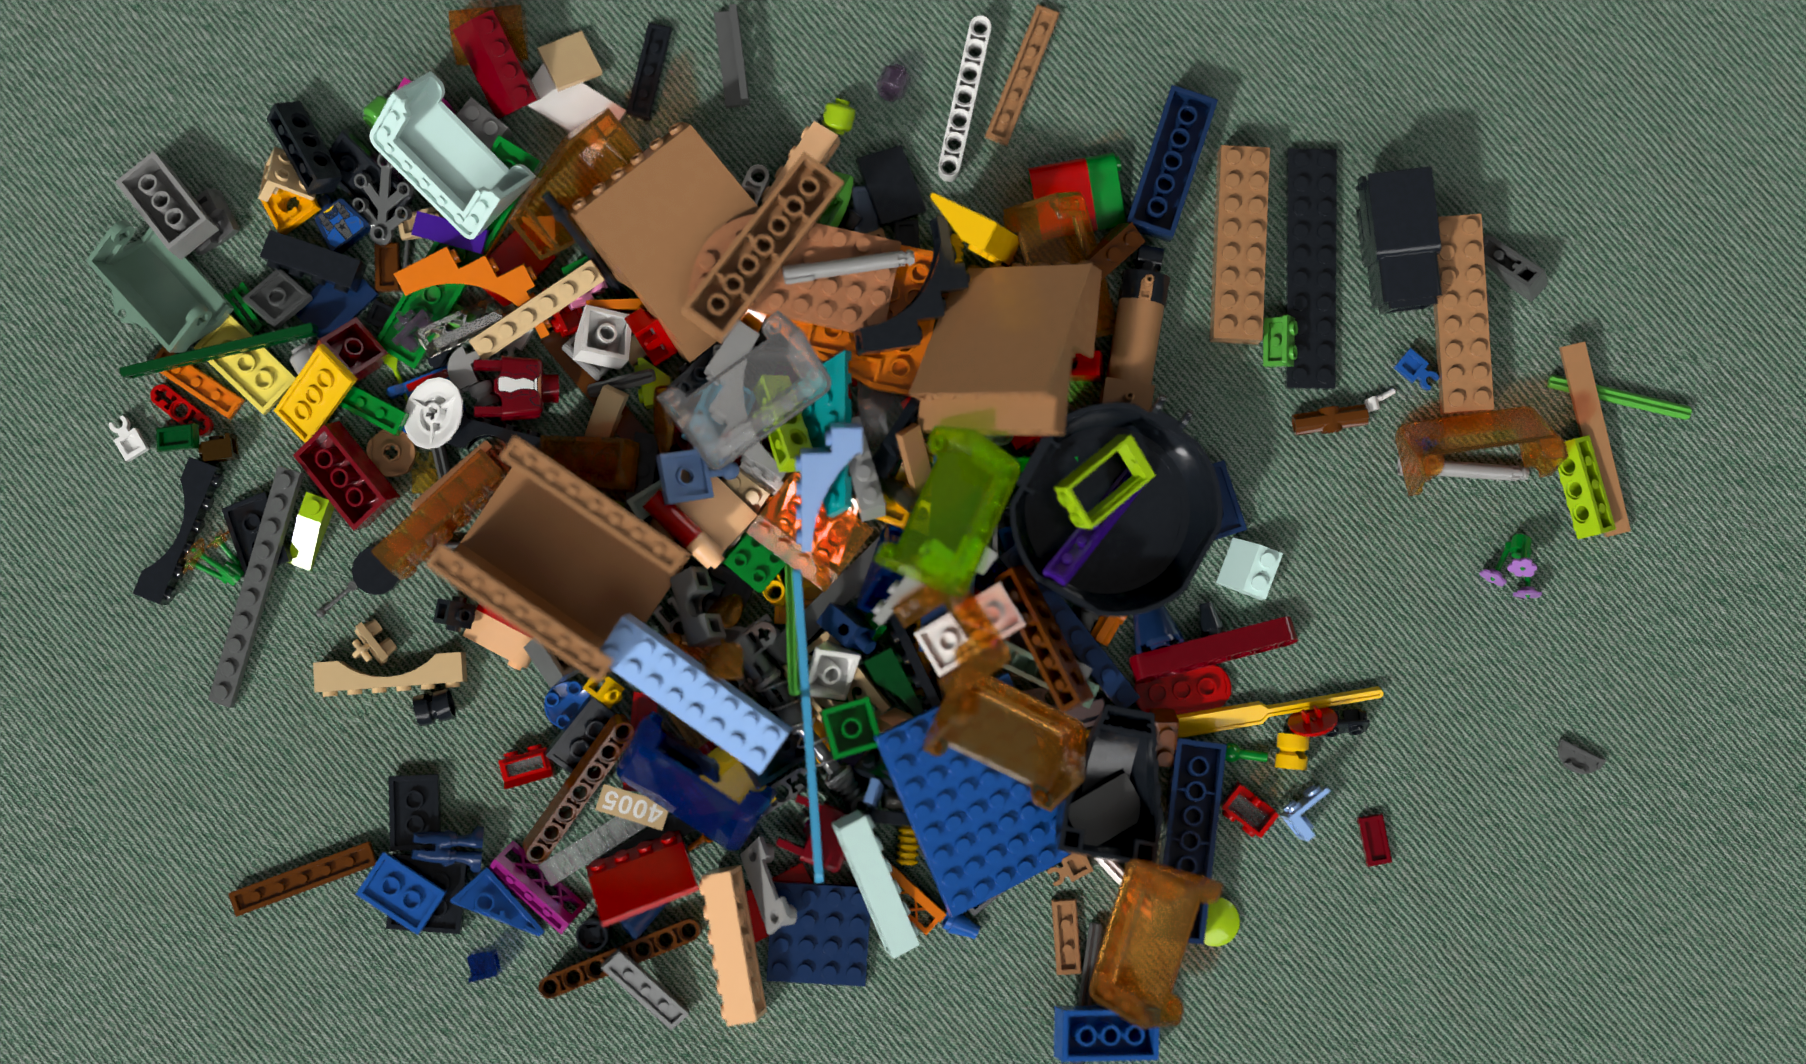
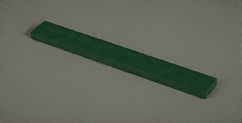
(219, 351)

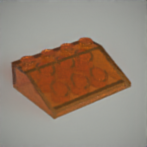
(834, 538)

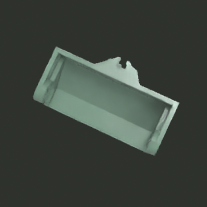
(158, 288)

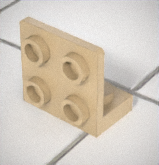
(280, 174)

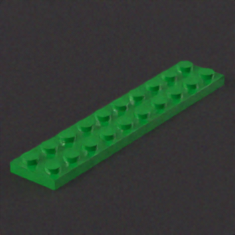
(443, 298)

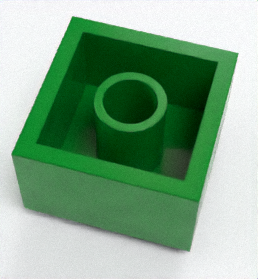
(850, 728)

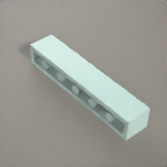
(876, 884)

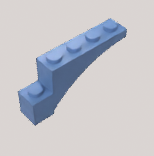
(818, 470)

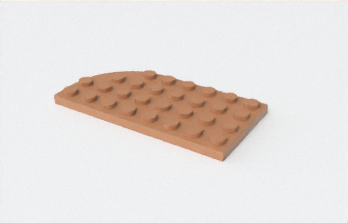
(831, 302)

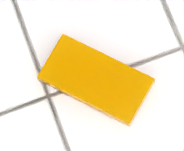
(315, 393)

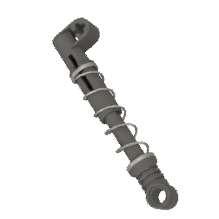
(790, 711)

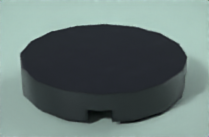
(372, 575)

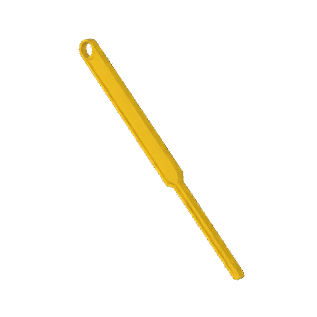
(1257, 712)

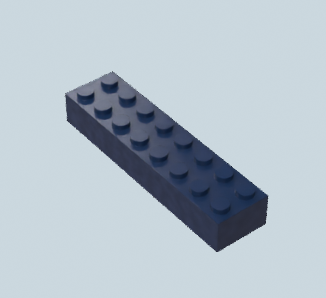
(1193, 815)

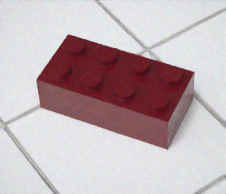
(346, 475)

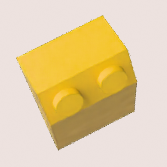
(734, 778)

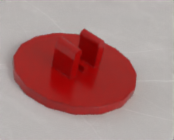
(1313, 722)

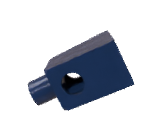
(848, 627)

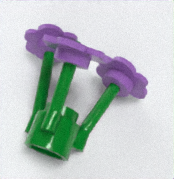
(1521, 566)

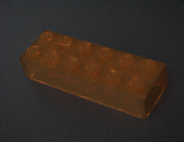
(440, 516)

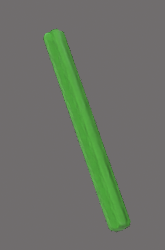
(1629, 399)
(793, 667)

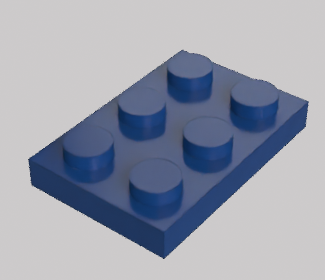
(401, 893)

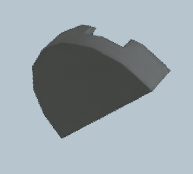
(1578, 759)

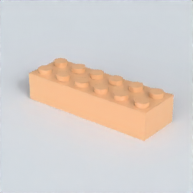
(733, 945)

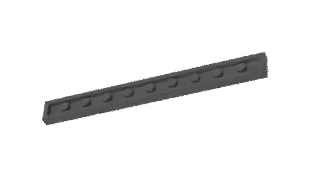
(255, 586)

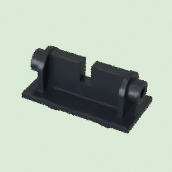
(1354, 723)

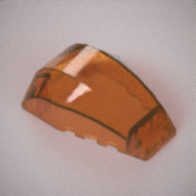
(572, 170)

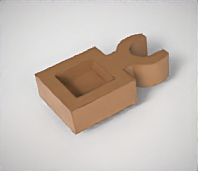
(1073, 866)

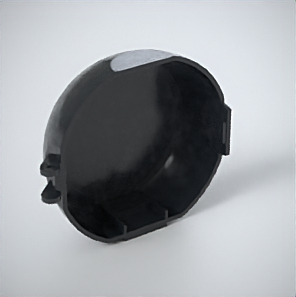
(1156, 540)

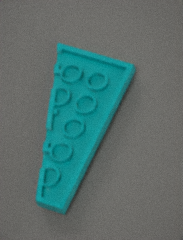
(832, 408)

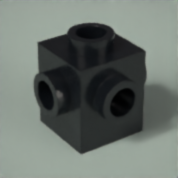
(454, 613)

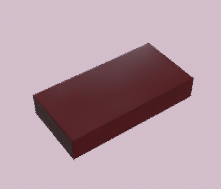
(1374, 840)

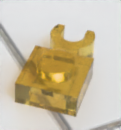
(424, 476)

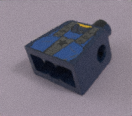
(340, 224)

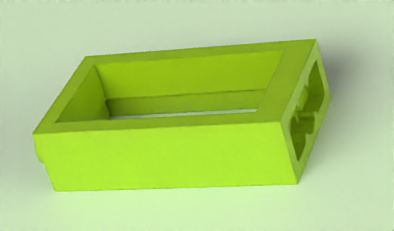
(1136, 464)

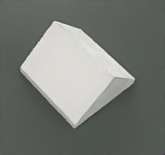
(832, 671)

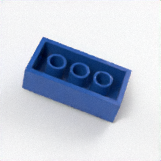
(1100, 1034)

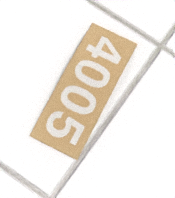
(631, 807)

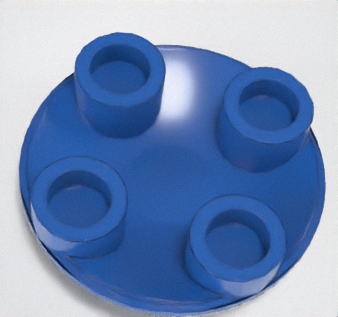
(564, 701)

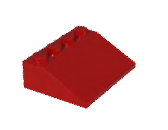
(641, 877)

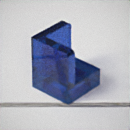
(484, 965)

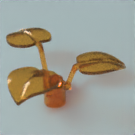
(724, 659)

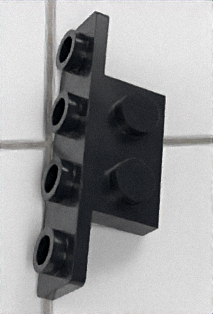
(692, 375)
(889, 452)
(690, 757)

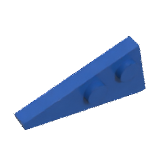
(491, 898)

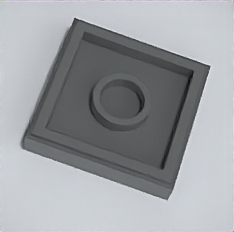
(277, 298)

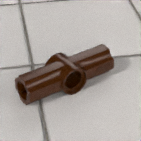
(1330, 419)

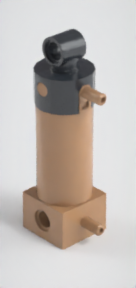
(1137, 331)

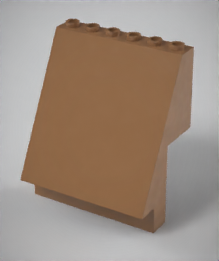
(656, 220)
(1008, 349)

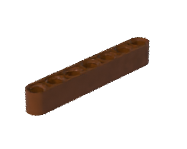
(577, 800)
(585, 969)

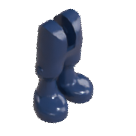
(442, 847)

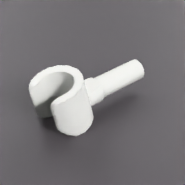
(1373, 402)

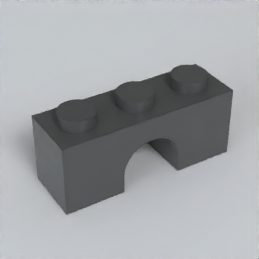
(689, 590)

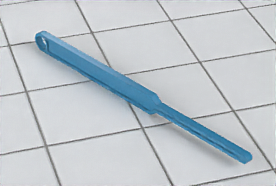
(808, 729)

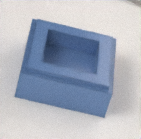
(874, 793)

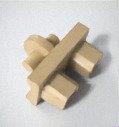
(366, 634)

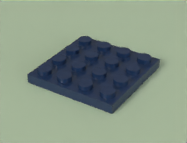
(826, 940)

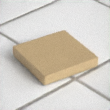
(569, 61)

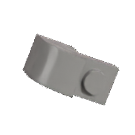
(461, 368)

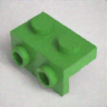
(1279, 341)

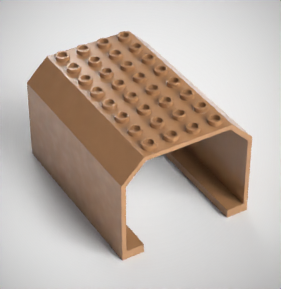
(561, 559)

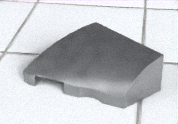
(218, 210)

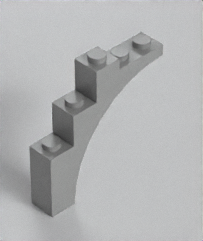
(736, 346)

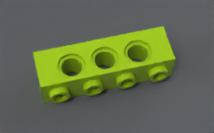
(787, 443)
(1585, 490)

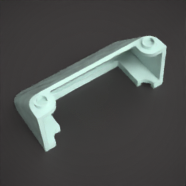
(445, 157)

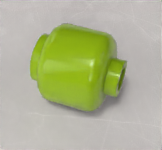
(838, 116)

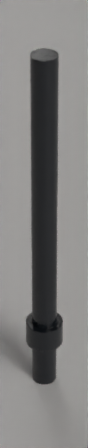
(561, 214)

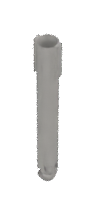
(811, 271)
(1480, 471)

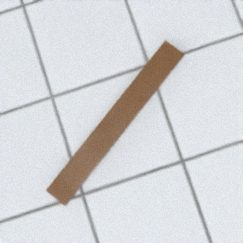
(1592, 423)

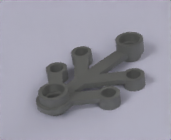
(383, 203)

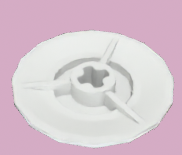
(433, 413)

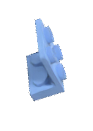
(1292, 816)

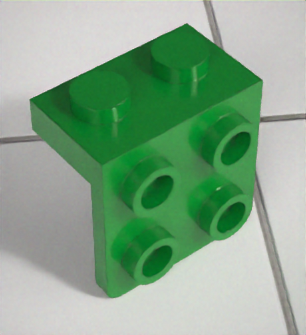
(754, 563)

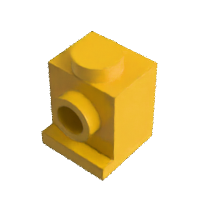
(608, 694)

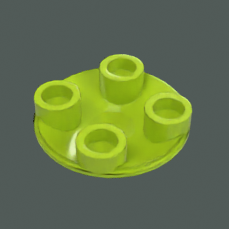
(1221, 923)

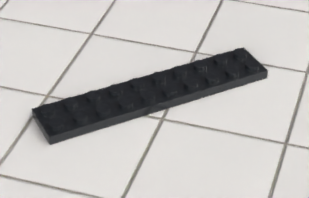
(1312, 266)

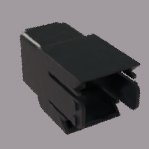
(1400, 239)

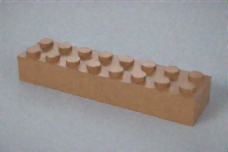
(1239, 245)
(762, 247)
(1463, 318)

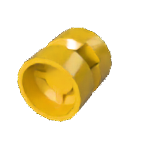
(1292, 751)

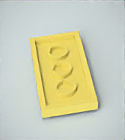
(253, 373)

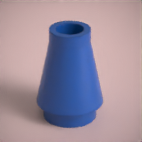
(960, 926)

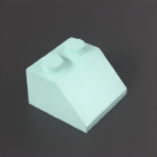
(1249, 568)

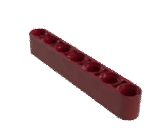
(1213, 649)

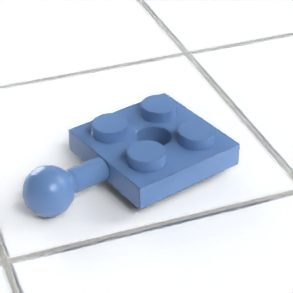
(700, 474)

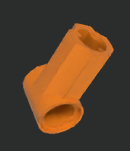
(1105, 628)

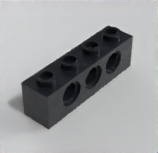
(304, 147)

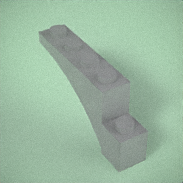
(908, 586)

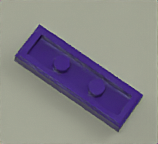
(442, 231)

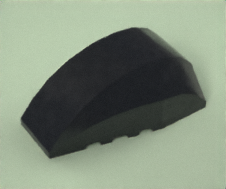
(1118, 744)

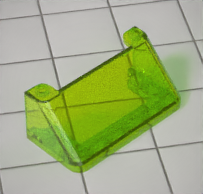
(953, 511)

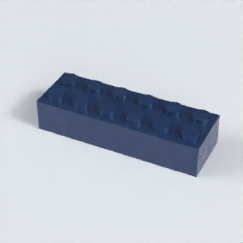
(1171, 162)

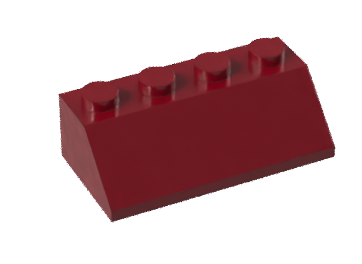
(496, 63)

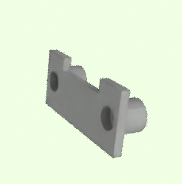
(774, 910)

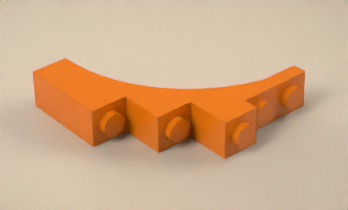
(444, 269)

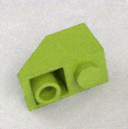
(647, 391)

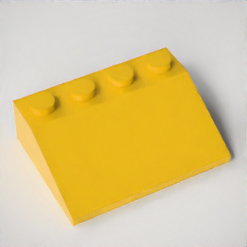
(982, 234)

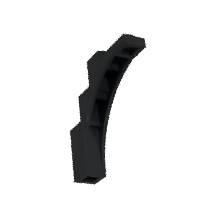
(928, 304)

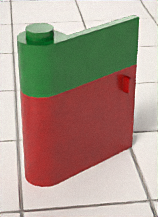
(1093, 177)

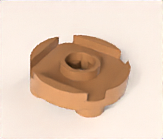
(401, 463)

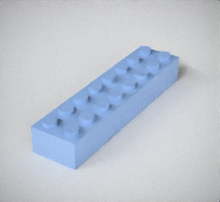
(694, 695)

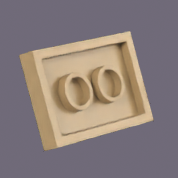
(750, 492)

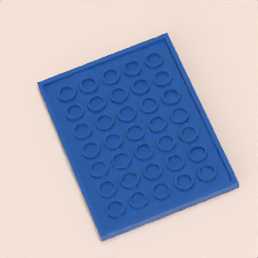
(967, 817)

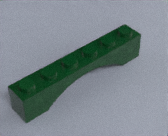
(887, 674)

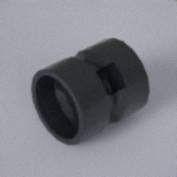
(438, 706)
(592, 935)

